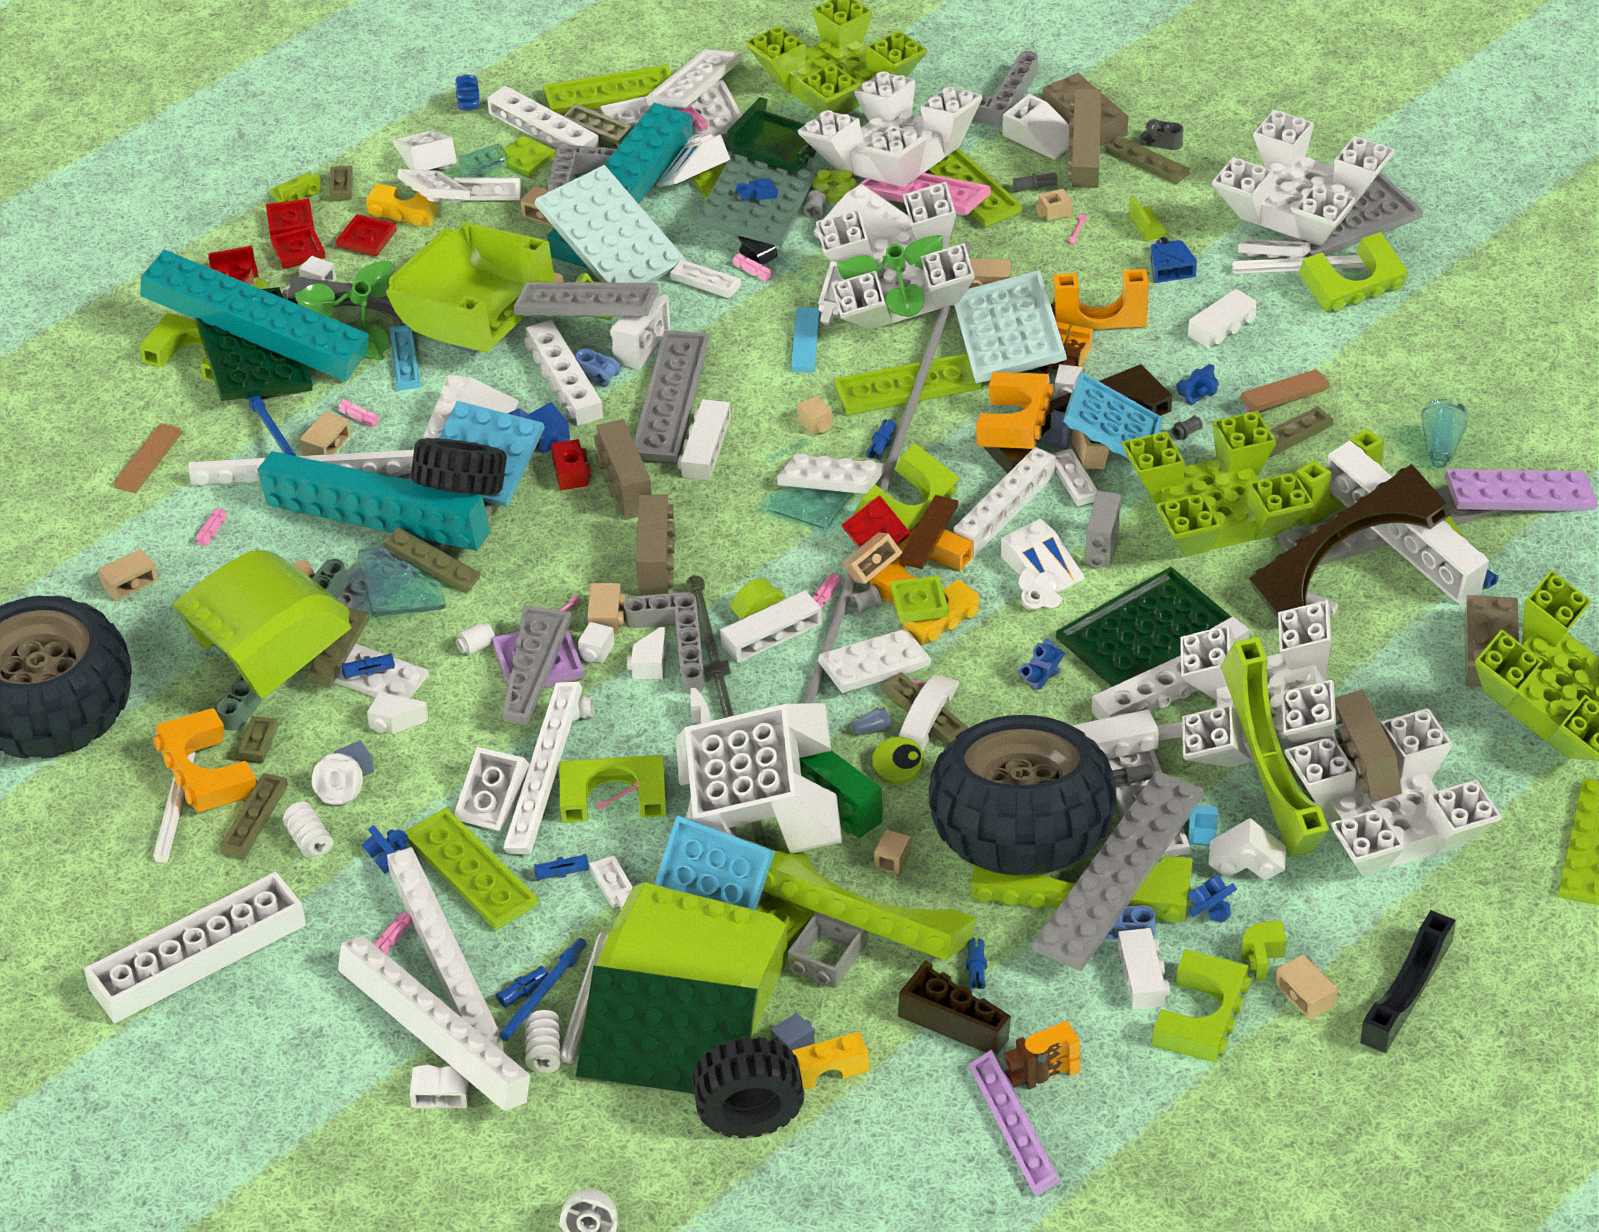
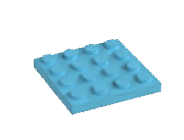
(1108, 414)
(496, 429)
(714, 864)

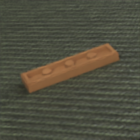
(1285, 390)
(147, 458)

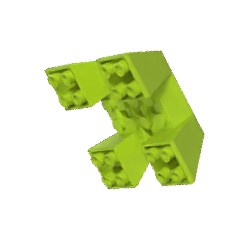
(838, 64)
(1219, 498)
(1550, 676)

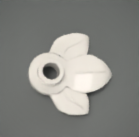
(1039, 587)

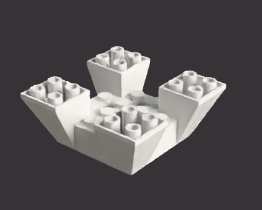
(895, 142)
(1296, 191)
(945, 272)
(1296, 683)
(751, 772)
(1400, 826)

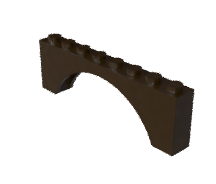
(1133, 383)
(1401, 499)

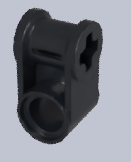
(757, 250)

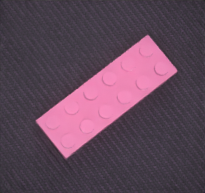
(964, 194)

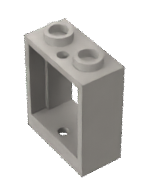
(1103, 529)
(829, 927)

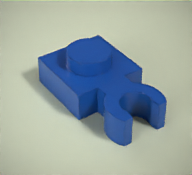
(760, 189)

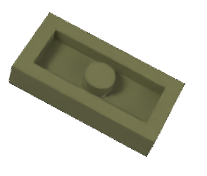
(341, 183)
(257, 739)

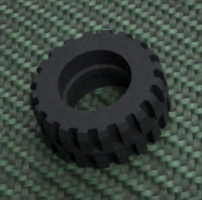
(458, 466)
(748, 1087)

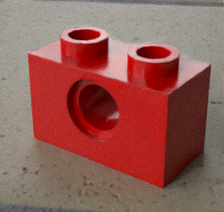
(570, 464)

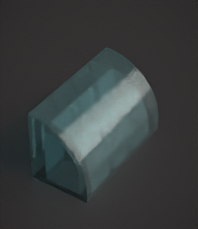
(483, 160)

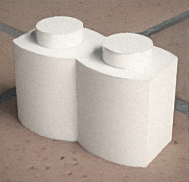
(438, 1088)

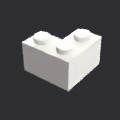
(1249, 848)

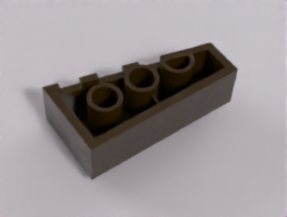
(953, 1011)

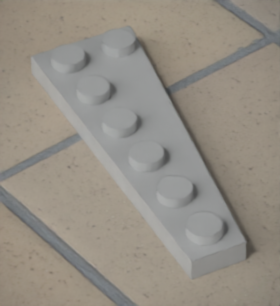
(536, 650)

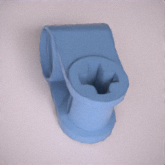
(596, 366)
(1133, 918)

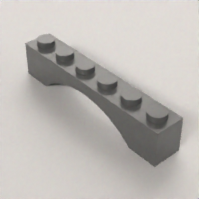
(378, 304)

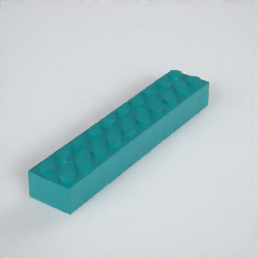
(639, 162)
(254, 315)
(373, 500)

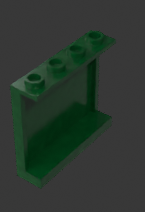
(769, 139)

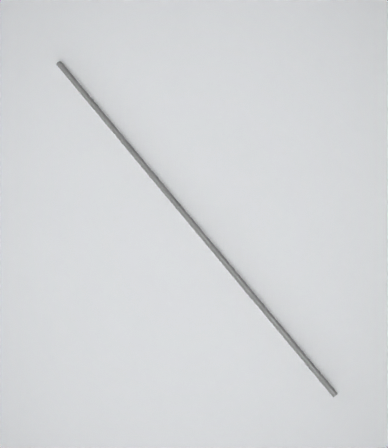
(884, 484)

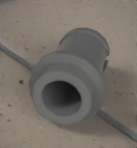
(1183, 429)

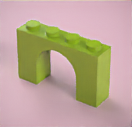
(1336, 292)
(168, 337)
(926, 475)
(1317, 478)
(582, 776)
(1204, 1035)

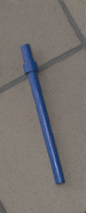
(258, 405)
(567, 960)

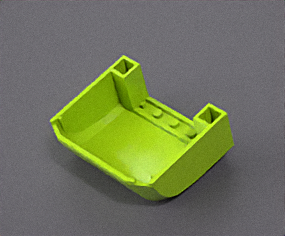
(467, 284)
(263, 617)
(697, 940)

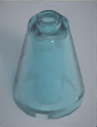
(1443, 430)

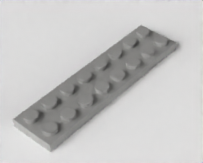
(671, 395)

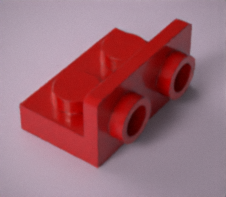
(233, 260)

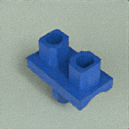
(1200, 383)
(1043, 664)
(376, 843)
(1214, 902)

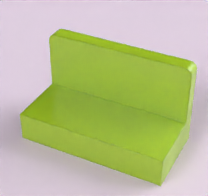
(1146, 220)

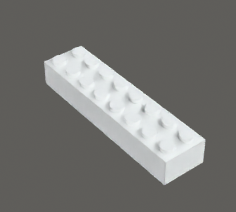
(1435, 552)
(194, 947)

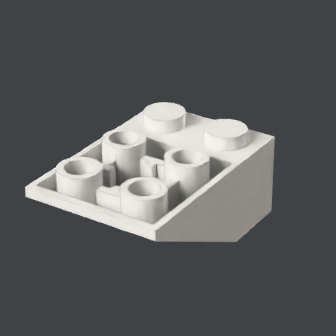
(1037, 126)

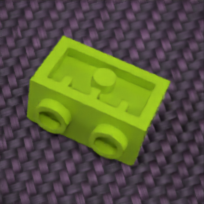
(297, 188)

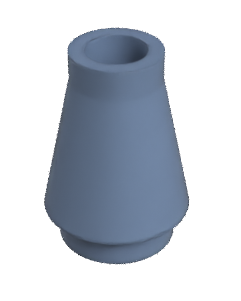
(872, 722)

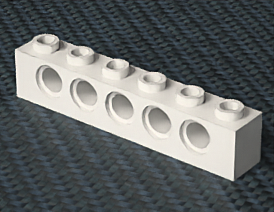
(538, 120)
(564, 373)
(1007, 498)
(1145, 691)

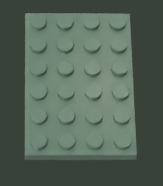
(755, 219)

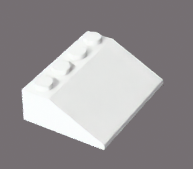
(878, 215)
(468, 391)

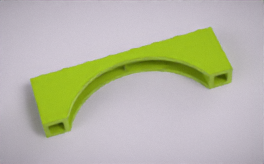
(1297, 817)
(1163, 890)
(929, 931)

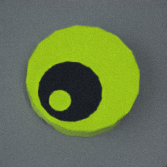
(898, 760)

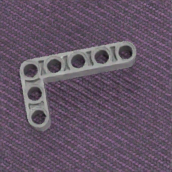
(1010, 91)
(578, 160)
(677, 610)

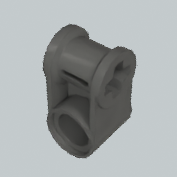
(1164, 135)

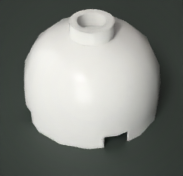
(588, 1211)

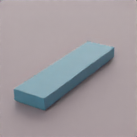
(805, 340)
(404, 357)

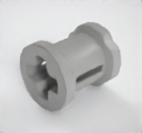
(815, 202)
(866, 599)

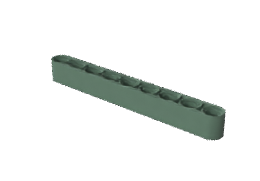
(240, 700)

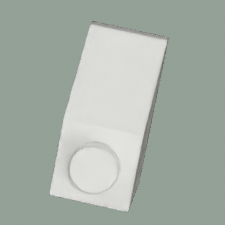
(648, 656)
(395, 713)

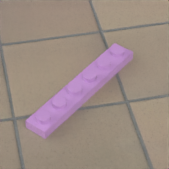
(1014, 1123)

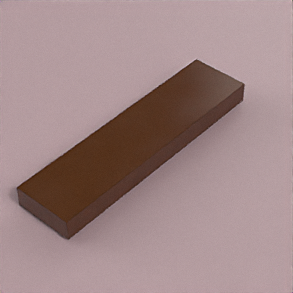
(928, 532)

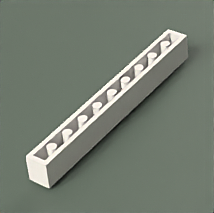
(441, 944)
(434, 1023)

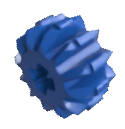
(467, 92)

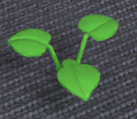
(369, 280)
(905, 300)

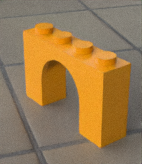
(1126, 312)
(1018, 428)
(950, 551)
(202, 786)

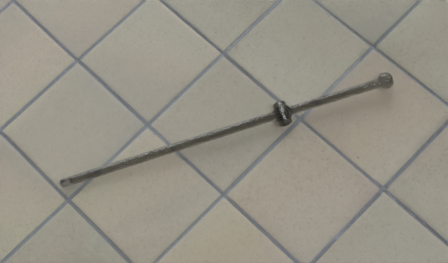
(717, 670)

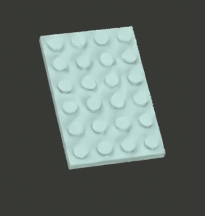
(609, 229)
(1009, 326)

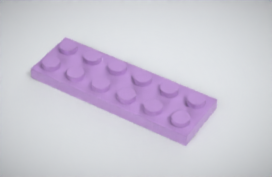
(1520, 490)

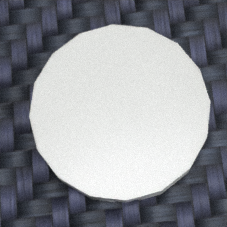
(337, 779)

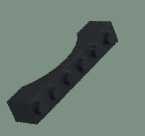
(1393, 1009)

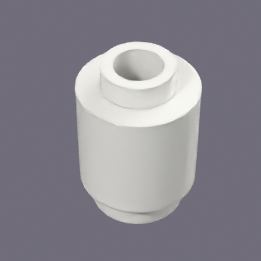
(475, 638)

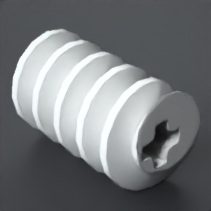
(307, 830)
(542, 1041)

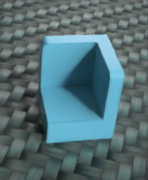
(1203, 825)

